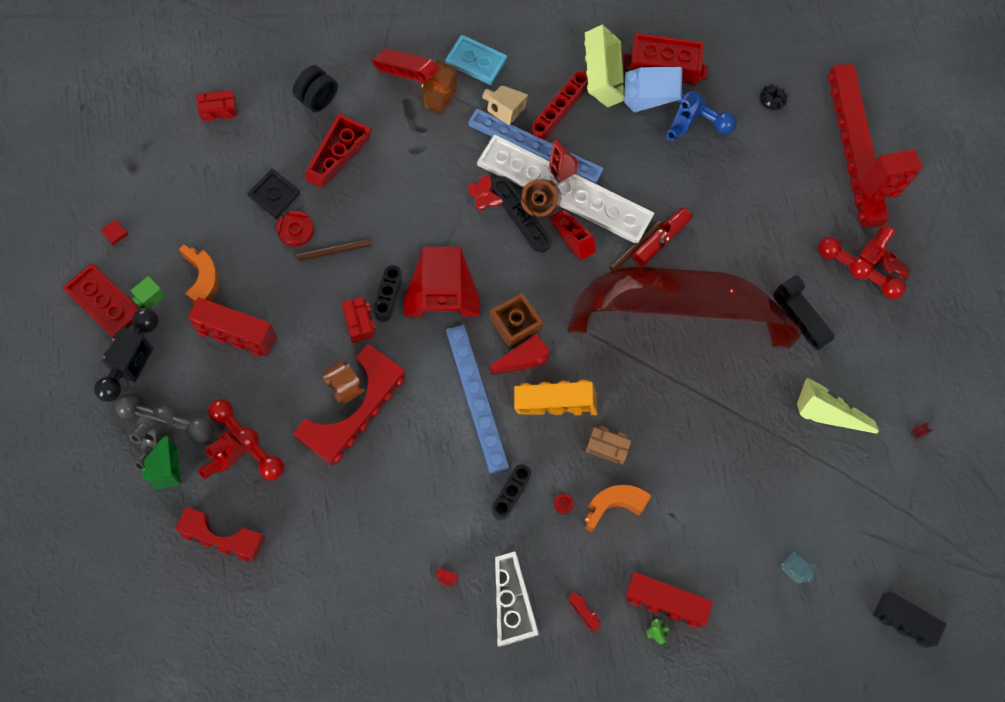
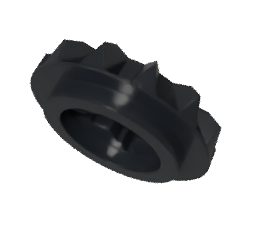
(766, 97)

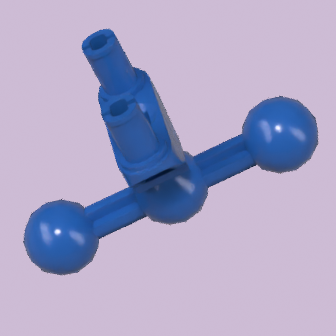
(690, 108)

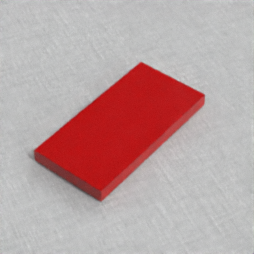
(101, 299)

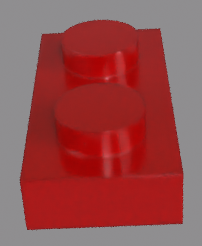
(589, 618)

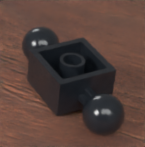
(126, 355)

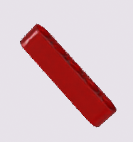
(405, 65)
(561, 99)

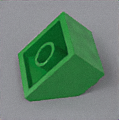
(162, 465)

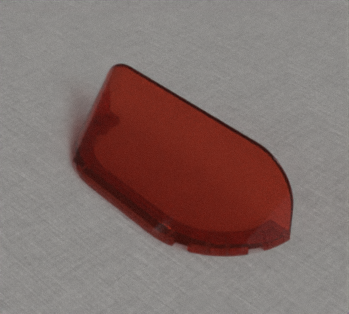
(683, 294)

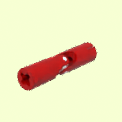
(662, 236)

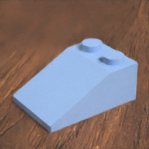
(652, 87)

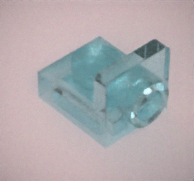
(798, 568)

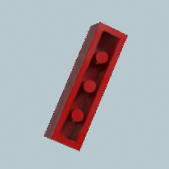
(668, 600)

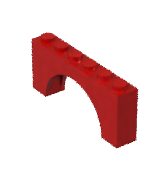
(333, 439)

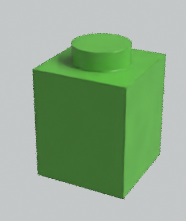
(147, 293)

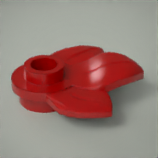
(891, 264)

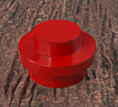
(563, 503)

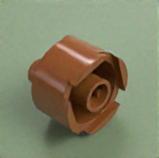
(532, 192)
(342, 381)

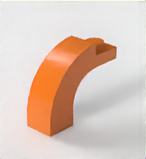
(208, 278)
(616, 496)

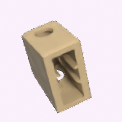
(505, 103)

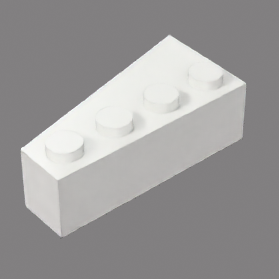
(513, 604)

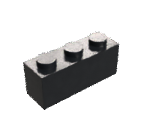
(909, 620)

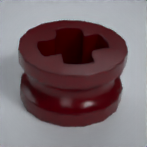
(921, 431)

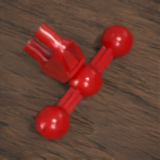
(862, 266)
(233, 445)

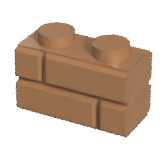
(608, 445)

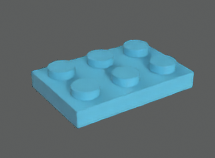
(476, 59)

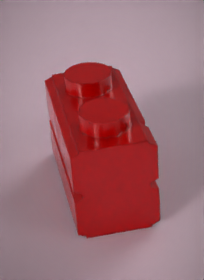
(216, 105)
(358, 319)

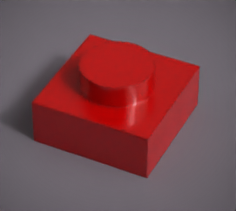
(446, 577)

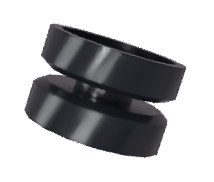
(315, 88)

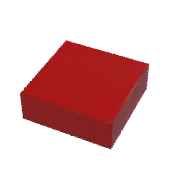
(114, 232)

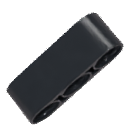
(387, 284)
(515, 483)

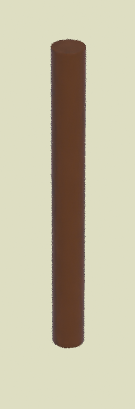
(334, 249)
(626, 255)

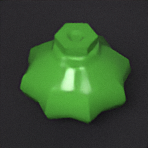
(658, 631)

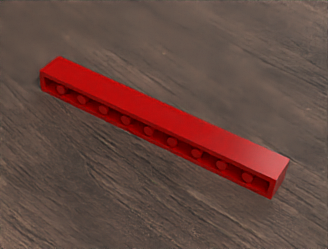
(856, 141)

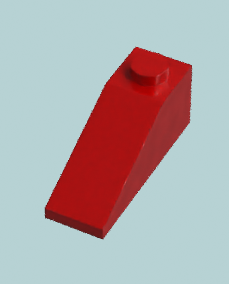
(562, 163)
(574, 234)
(525, 356)

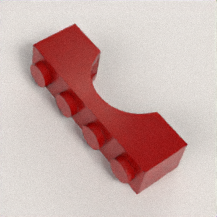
(196, 525)

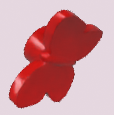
(483, 193)

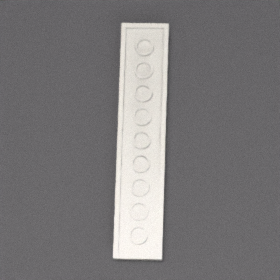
(577, 193)

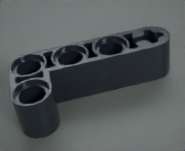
(800, 311)

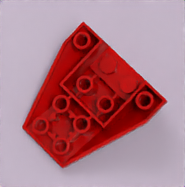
(441, 284)

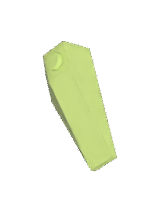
(823, 408)

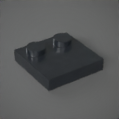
(273, 193)

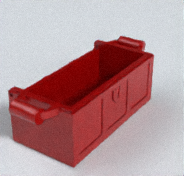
(668, 52)

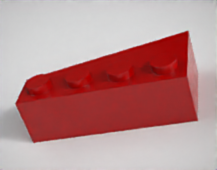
(337, 149)

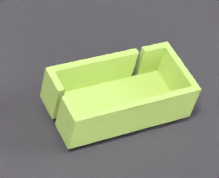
(604, 66)

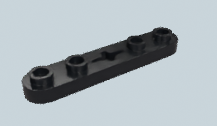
(512, 203)

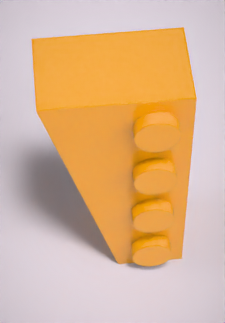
(556, 398)

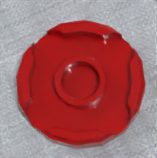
(295, 228)

